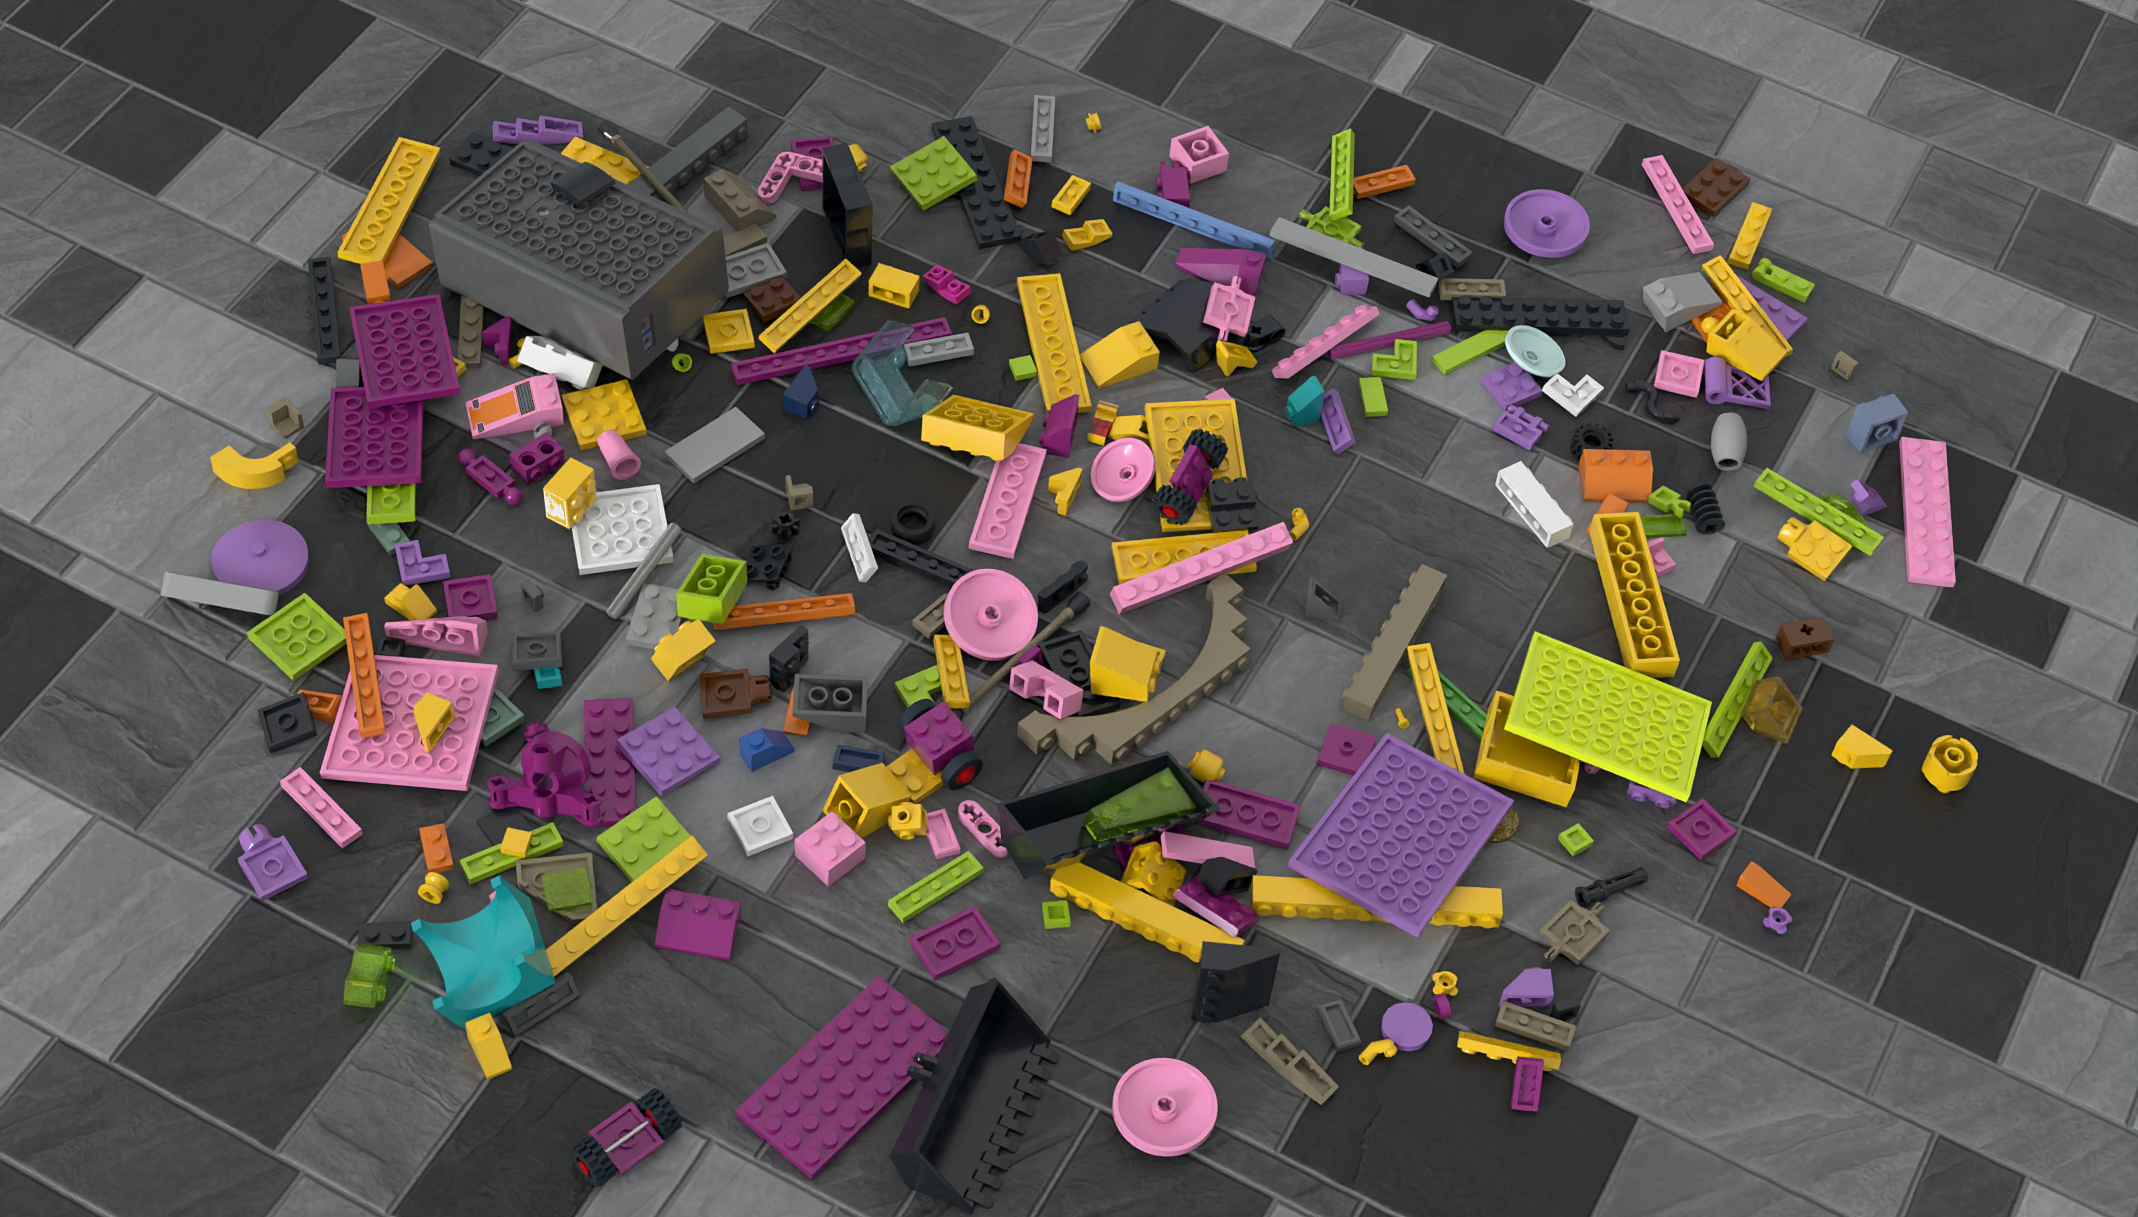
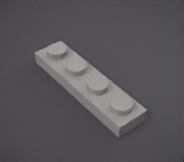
(1042, 128)

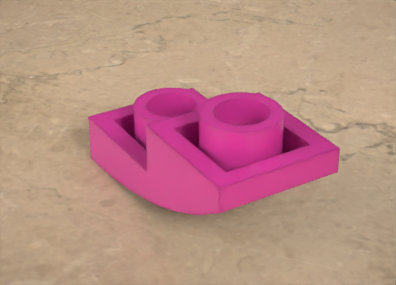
(943, 282)

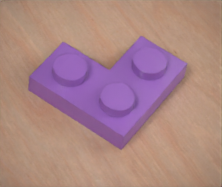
(417, 569)

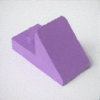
(1866, 498)

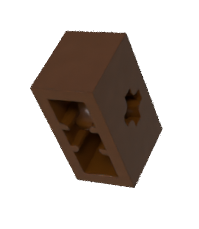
(1804, 638)

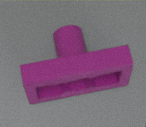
(1527, 1084)

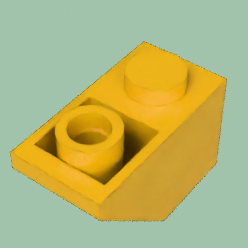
(1130, 427)

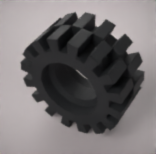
(1590, 433)

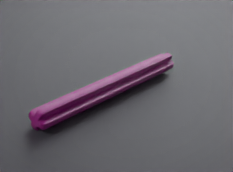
(1388, 340)

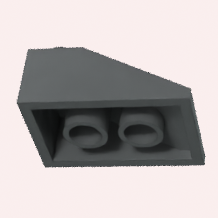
(832, 701)

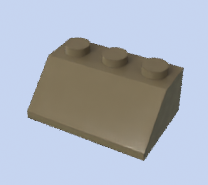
(736, 200)

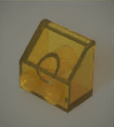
(1772, 709)

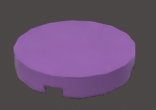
(1407, 1026)

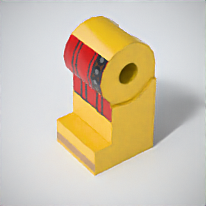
(1102, 423)

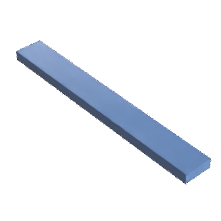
(1192, 219)

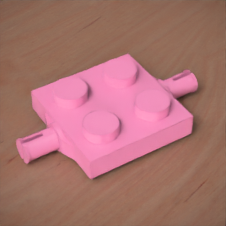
(1229, 309)

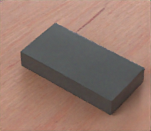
(1339, 1025)

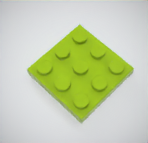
(933, 173)
(298, 636)
(642, 838)

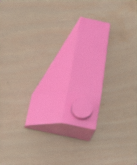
(449, 634)

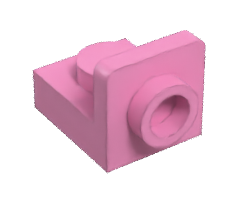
(1661, 560)

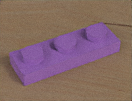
(1336, 422)

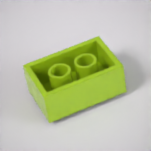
(711, 588)

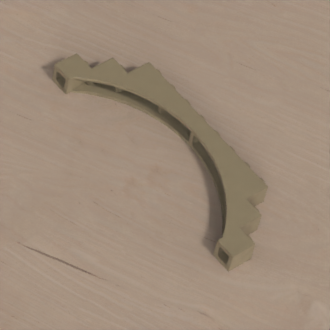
(1120, 732)

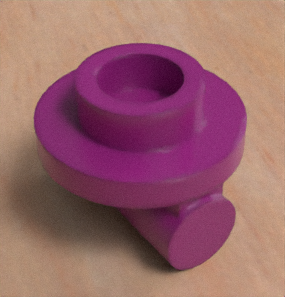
(534, 729)

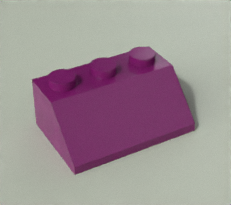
(698, 924)

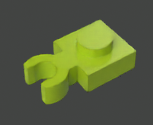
(1669, 500)

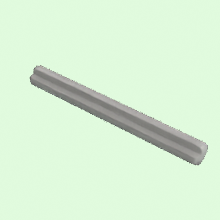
(643, 570)

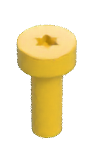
(1403, 722)

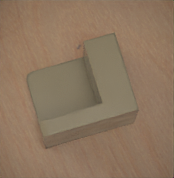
(285, 418)
(799, 495)

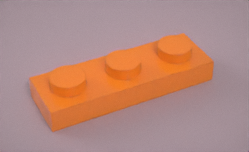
(1018, 178)
(1383, 181)

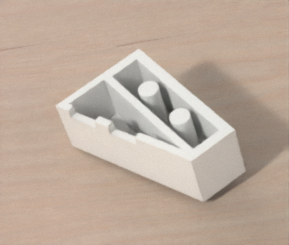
(555, 358)

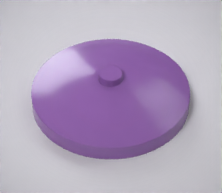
(1546, 223)
(261, 556)

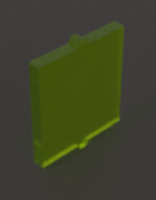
(567, 889)

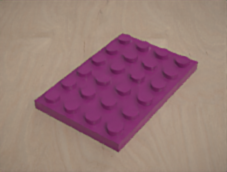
(404, 351)
(372, 443)

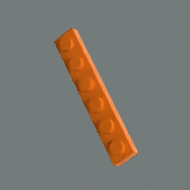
(788, 611)
(364, 675)

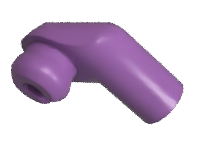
(1420, 313)

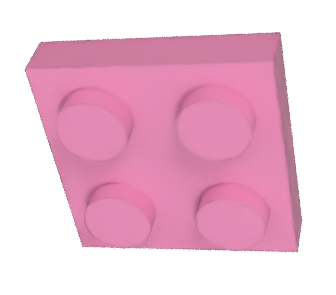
(1679, 373)

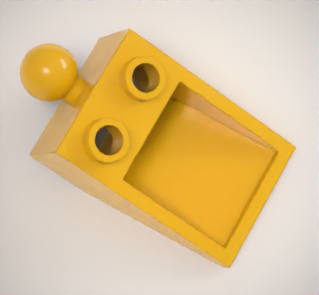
(1742, 344)

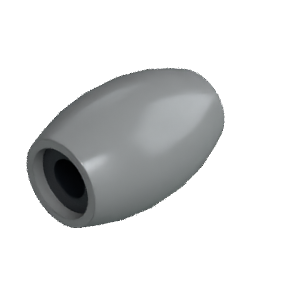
(1729, 441)

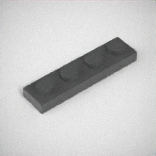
(1432, 236)

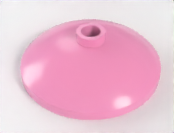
(1119, 461)

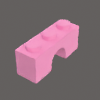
(1060, 695)

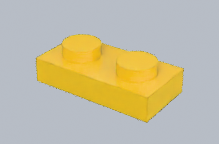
(1071, 195)

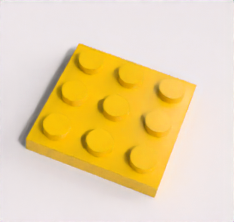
(603, 409)

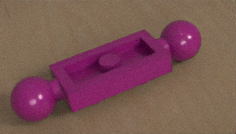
(490, 476)

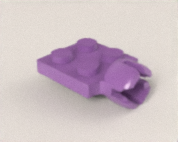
(269, 862)

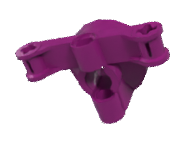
(552, 780)

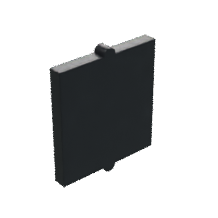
(496, 823)

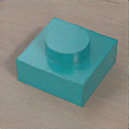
(548, 677)

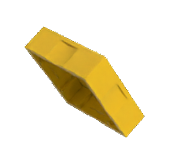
(1522, 763)

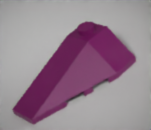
(1223, 264)

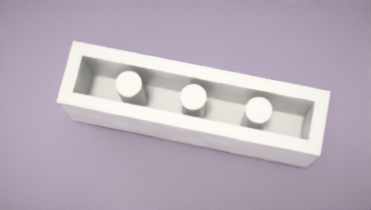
(1534, 504)

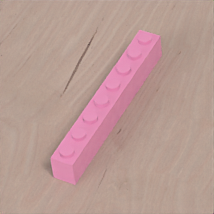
(1201, 568)

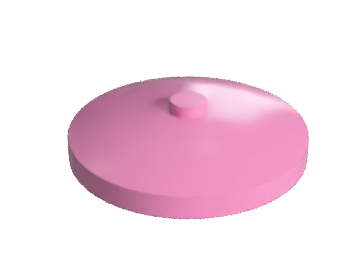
(990, 614)
(1164, 1107)

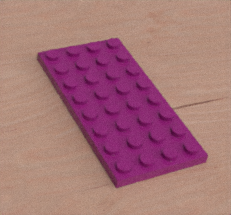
(842, 1077)

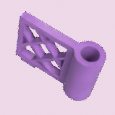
(1720, 384)

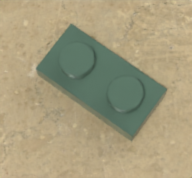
(388, 535)

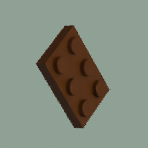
(1715, 187)

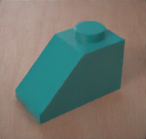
(1305, 403)

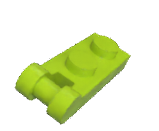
(1782, 280)

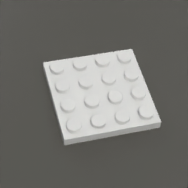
(620, 530)

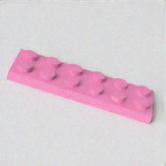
(1007, 501)

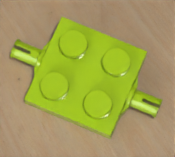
(1341, 229)

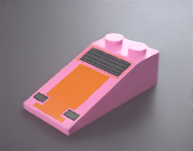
(516, 408)

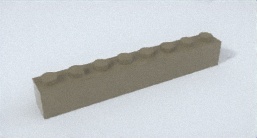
(1390, 648)

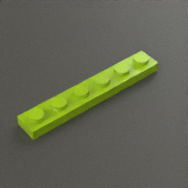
(1342, 175)
(1818, 510)
(1733, 702)

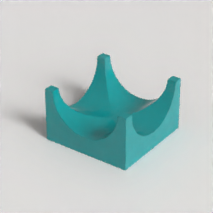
(489, 957)

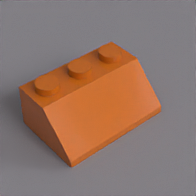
(1616, 472)

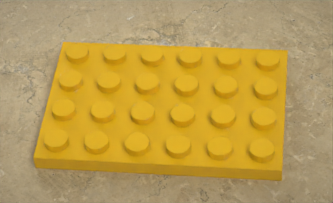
(1169, 429)

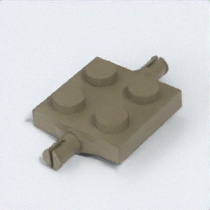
(1574, 932)

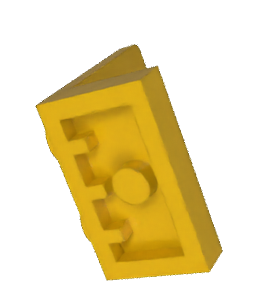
(1154, 872)

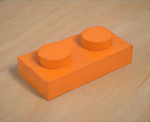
(436, 848)

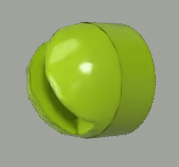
(684, 359)

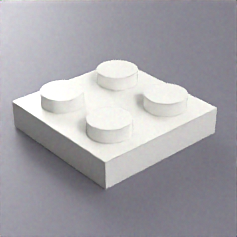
(760, 826)

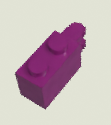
(1173, 184)

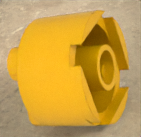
(1950, 763)

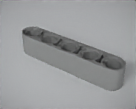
(219, 593)

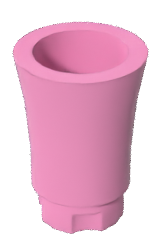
(619, 456)

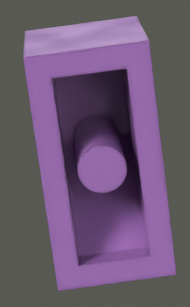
(1351, 281)
(1530, 989)

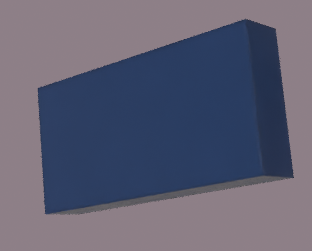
(853, 758)

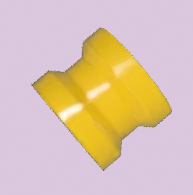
(433, 888)

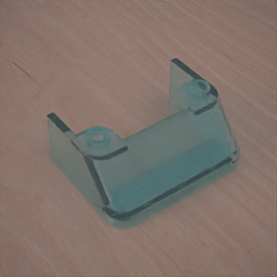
(883, 383)

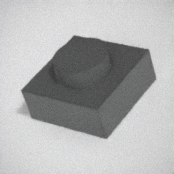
(532, 595)

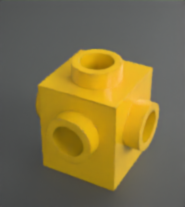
(908, 820)

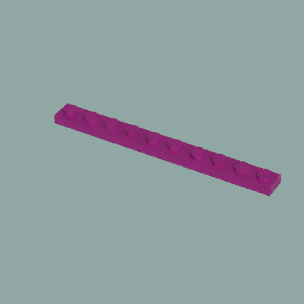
(825, 353)

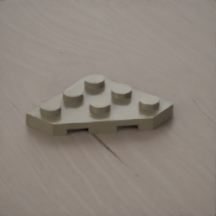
(530, 880)

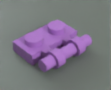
(1520, 426)

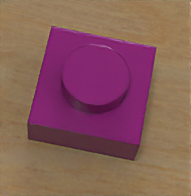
(1034, 654)

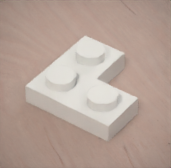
(1572, 397)

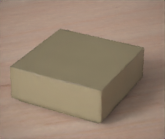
(1844, 365)

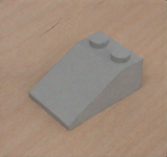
(1679, 299)

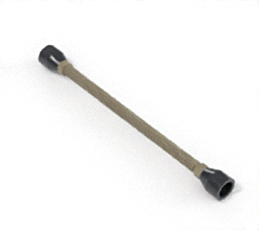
(611, 134)
(1075, 606)

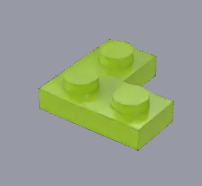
(1400, 365)
(919, 686)

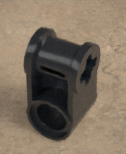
(1263, 333)

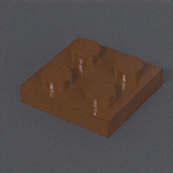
(771, 298)

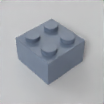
(1876, 423)

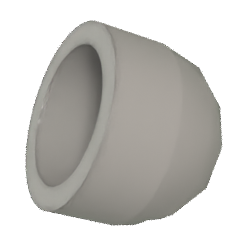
(542, 428)

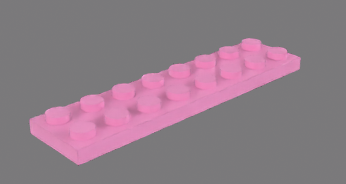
(1927, 512)

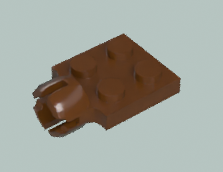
(732, 692)

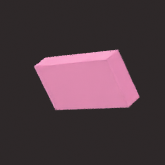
(941, 834)

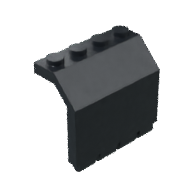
(1180, 318)

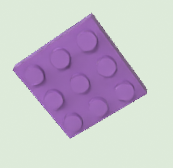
(667, 751)

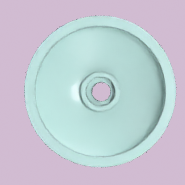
(1534, 351)

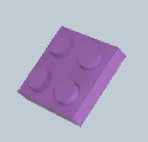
(1511, 385)

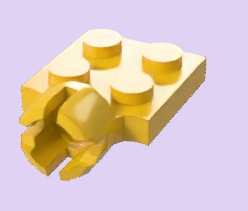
(1813, 547)

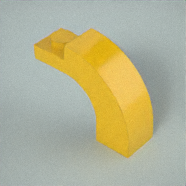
(253, 473)

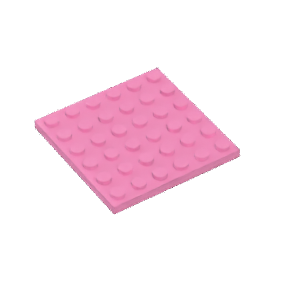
(399, 753)

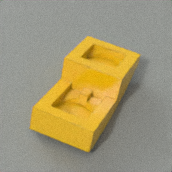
(1089, 235)

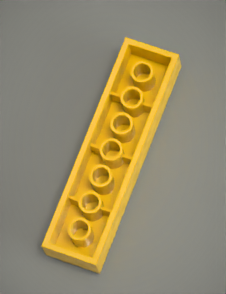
(1634, 594)

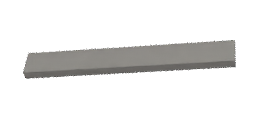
(1354, 257)

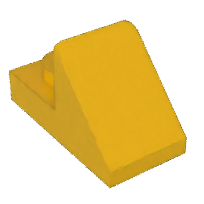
(1233, 355)
(1065, 486)
(411, 602)

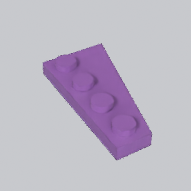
(1783, 317)

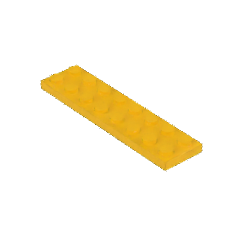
(389, 202)
(1053, 340)

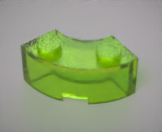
(368, 975)

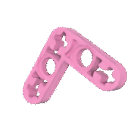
(787, 170)
(988, 840)

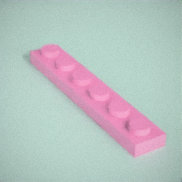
(1677, 204)
(1323, 343)

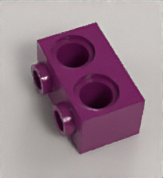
(537, 458)

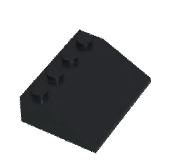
(1232, 980)

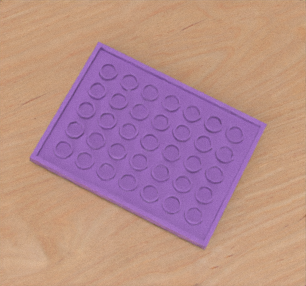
(1401, 834)

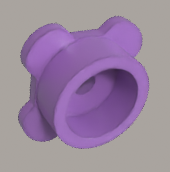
(1780, 915)

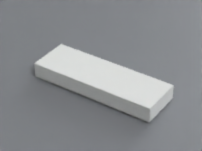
(859, 547)

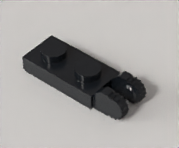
(1063, 587)

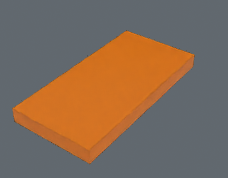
(404, 262)

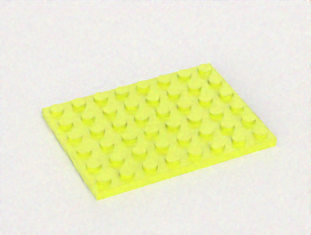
(1609, 716)

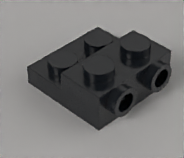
(1232, 505)
(788, 658)

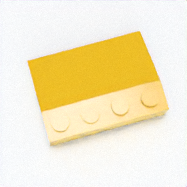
(975, 427)

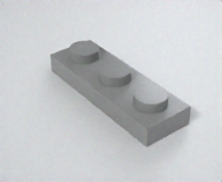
(938, 349)

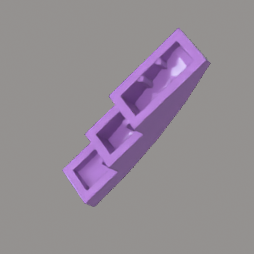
(544, 131)

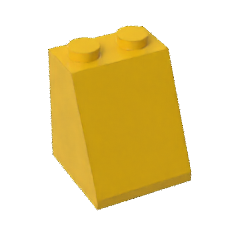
(1122, 667)
(866, 798)

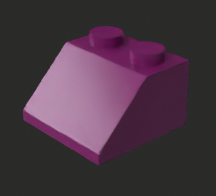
(1060, 427)

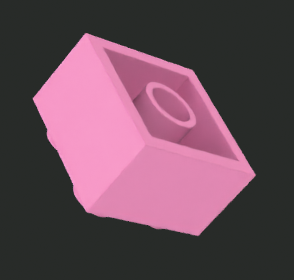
(1200, 154)
(830, 849)

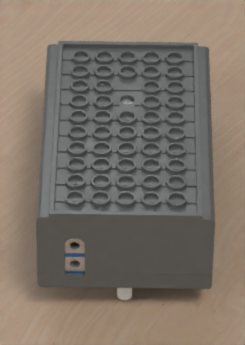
(593, 276)

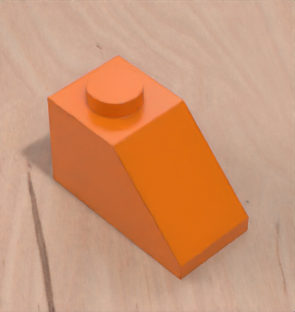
(375, 282)

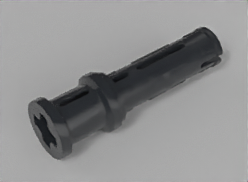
(1602, 889)

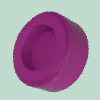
(1442, 1006)

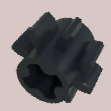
(785, 526)

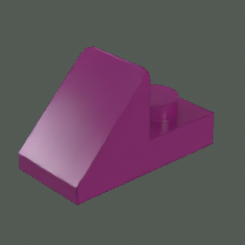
(499, 337)

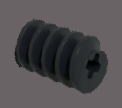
(1705, 509)

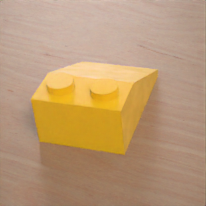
(1121, 356)

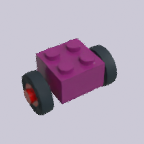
(941, 742)

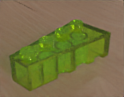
(1139, 807)

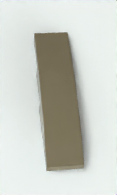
(1289, 1062)

